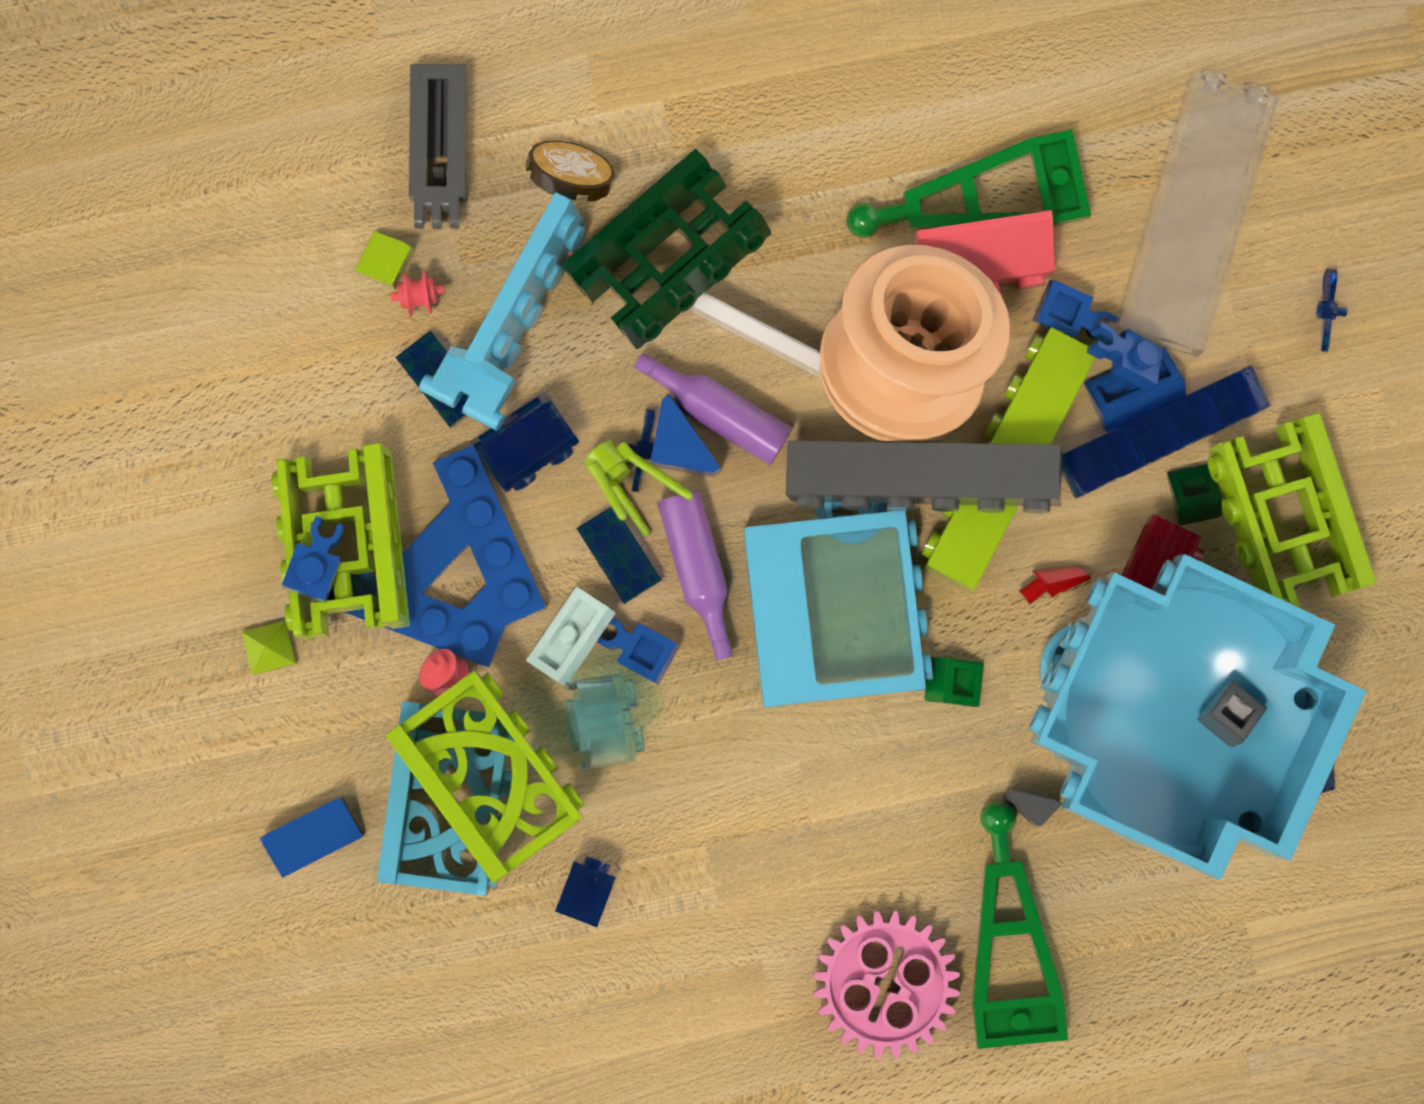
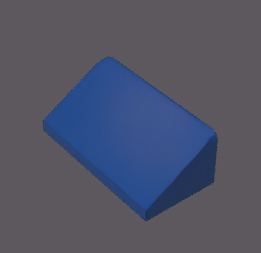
(1123, 402)
(311, 836)

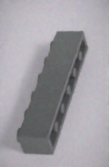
(924, 474)

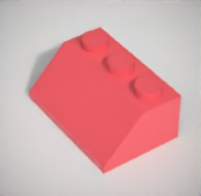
(1003, 248)

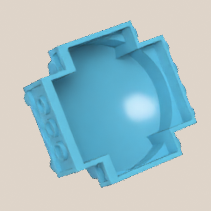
(1132, 701)

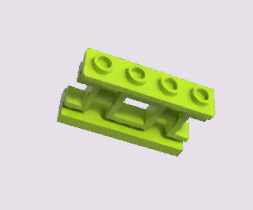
(1322, 502)
(376, 539)

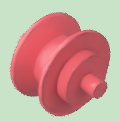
(417, 293)
(442, 671)

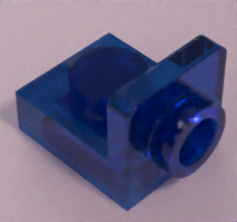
(586, 891)

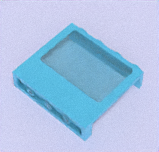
(836, 608)

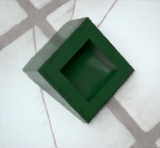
(1194, 495)

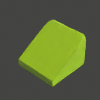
(384, 259)

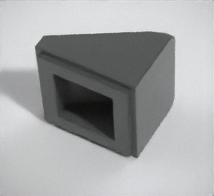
(1232, 714)
(1032, 807)

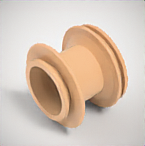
(933, 368)

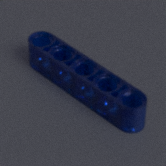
(1164, 431)

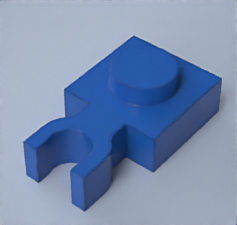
(1068, 310)
(1132, 355)
(313, 567)
(643, 650)

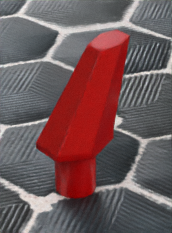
(1053, 582)

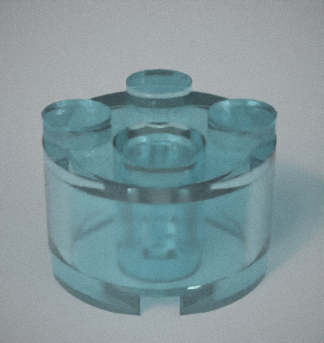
(602, 720)

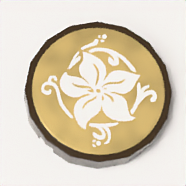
(570, 170)

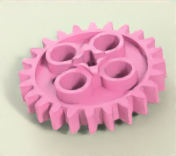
(925, 999)

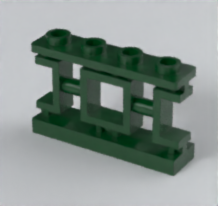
(647, 225)

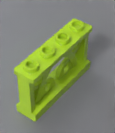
(424, 760)

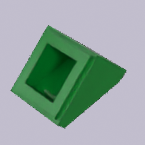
(955, 682)

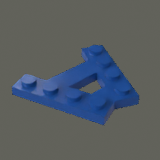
(475, 521)

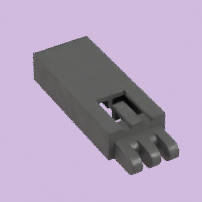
(438, 131)

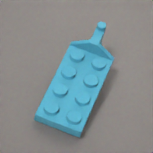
(517, 307)

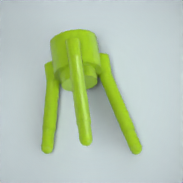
(610, 468)

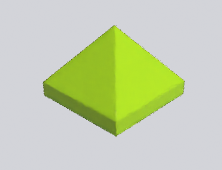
(268, 647)

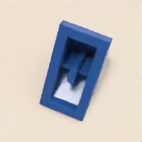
(678, 445)

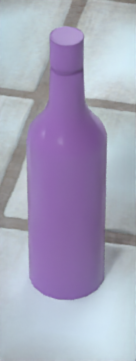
(721, 410)
(697, 565)

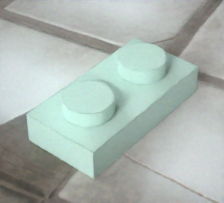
(571, 636)

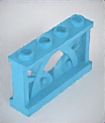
(399, 841)

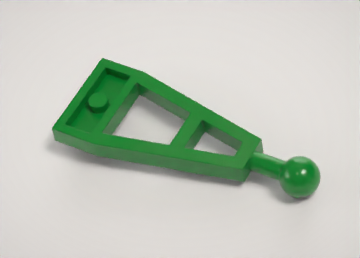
(1056, 175)
(1019, 1019)

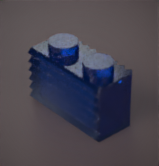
(526, 443)

